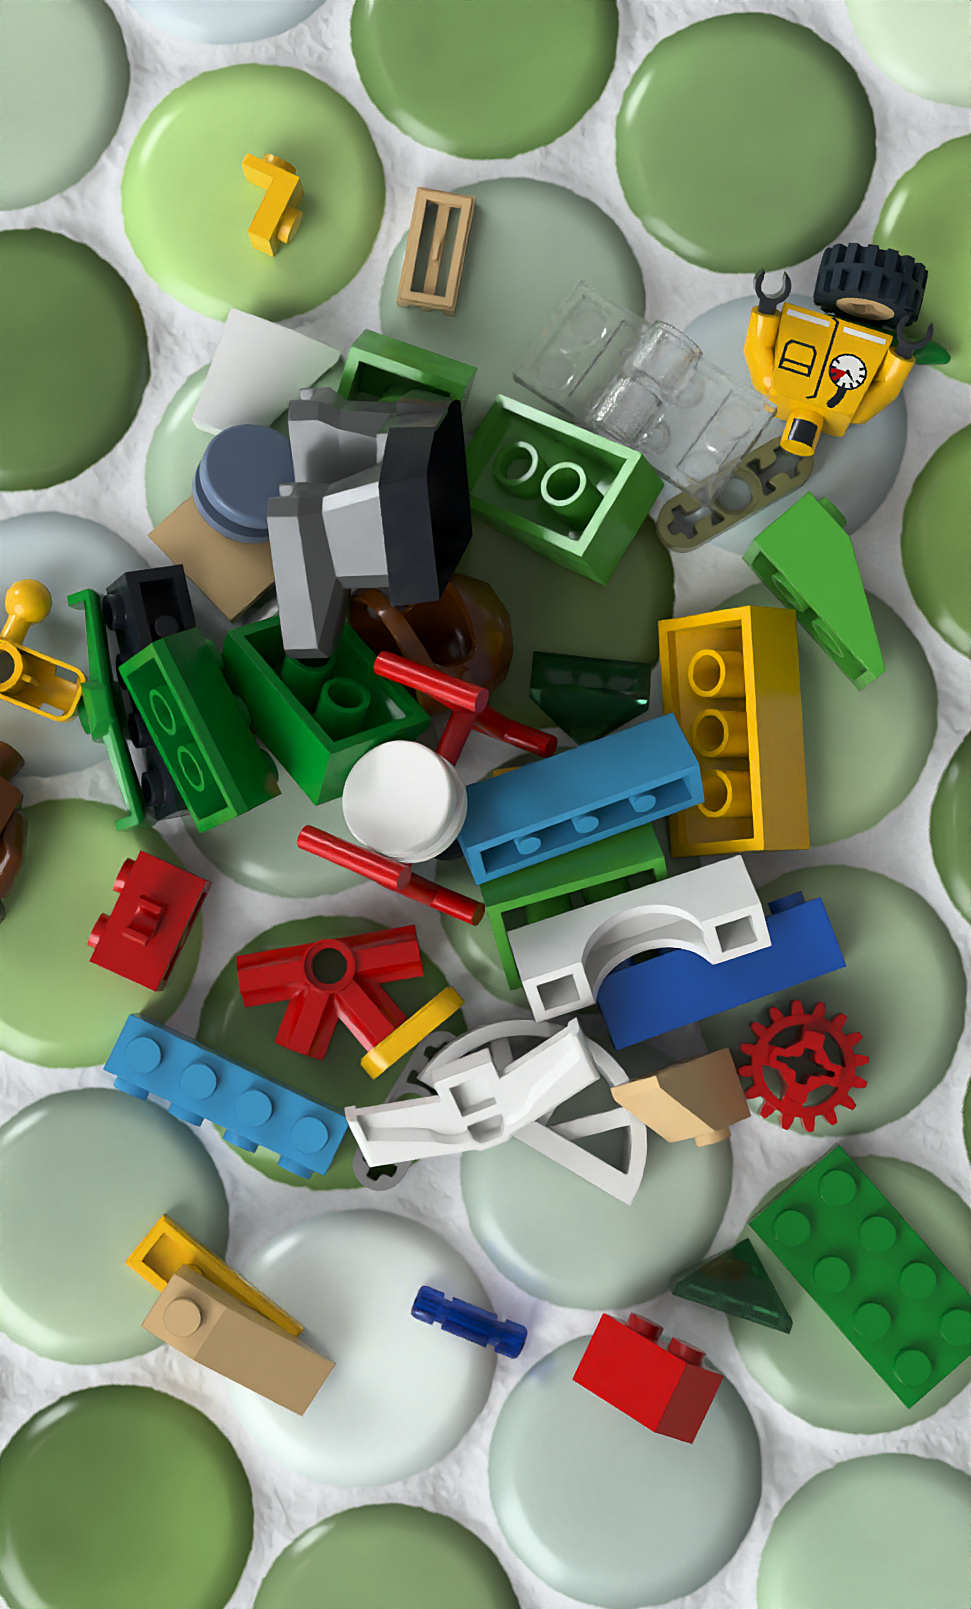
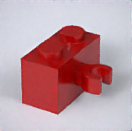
(148, 920)
(648, 1377)

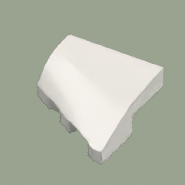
(258, 373)

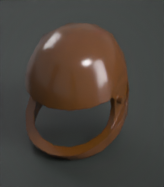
(459, 634)

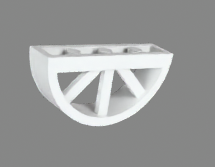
(554, 1139)

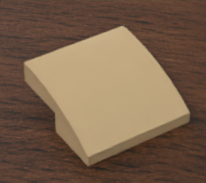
(223, 569)

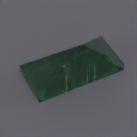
(589, 693)
(735, 1285)

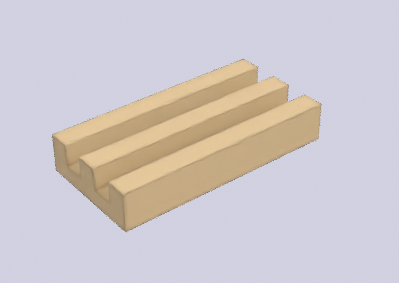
(428, 300)

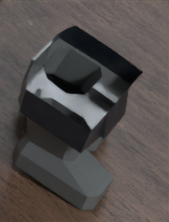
(370, 507)

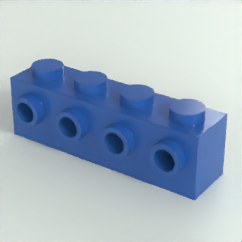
(685, 987)

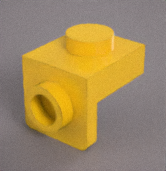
(278, 212)

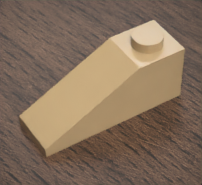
(237, 1341)

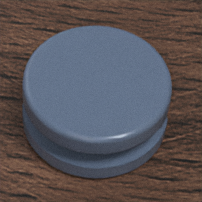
(238, 477)

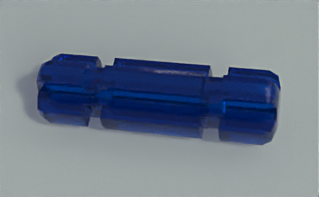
(469, 1322)

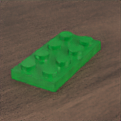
(869, 1274)

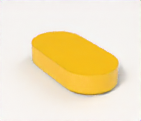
(411, 1032)

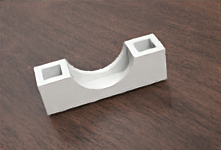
(699, 911)

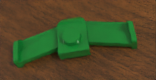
(104, 712)

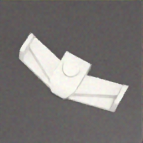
(476, 1102)

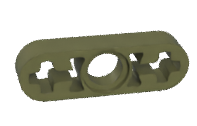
(704, 531)

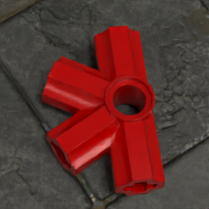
(316, 1005)

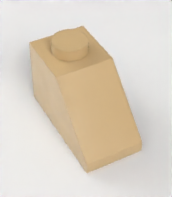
(688, 1098)

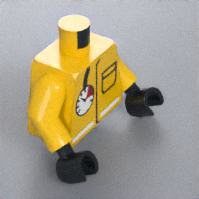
(822, 367)

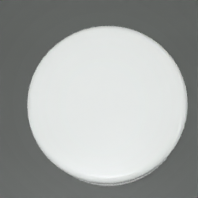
(404, 801)

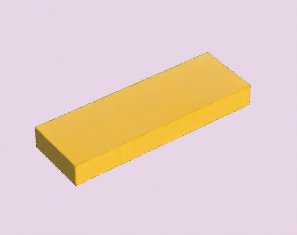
(171, 1245)

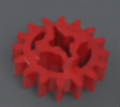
(794, 1093)

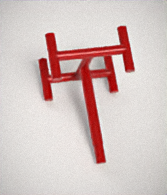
(468, 713)

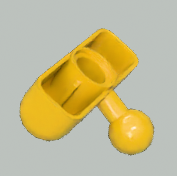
(34, 673)

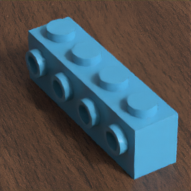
(579, 797)
(228, 1093)

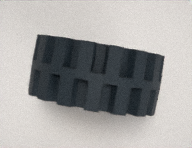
(870, 284)

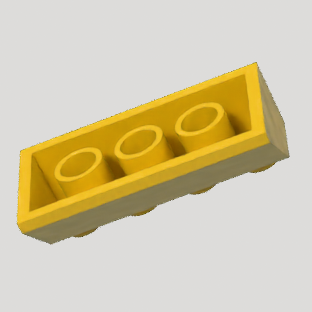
(740, 706)

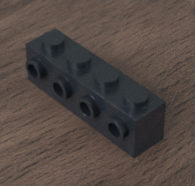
(142, 610)

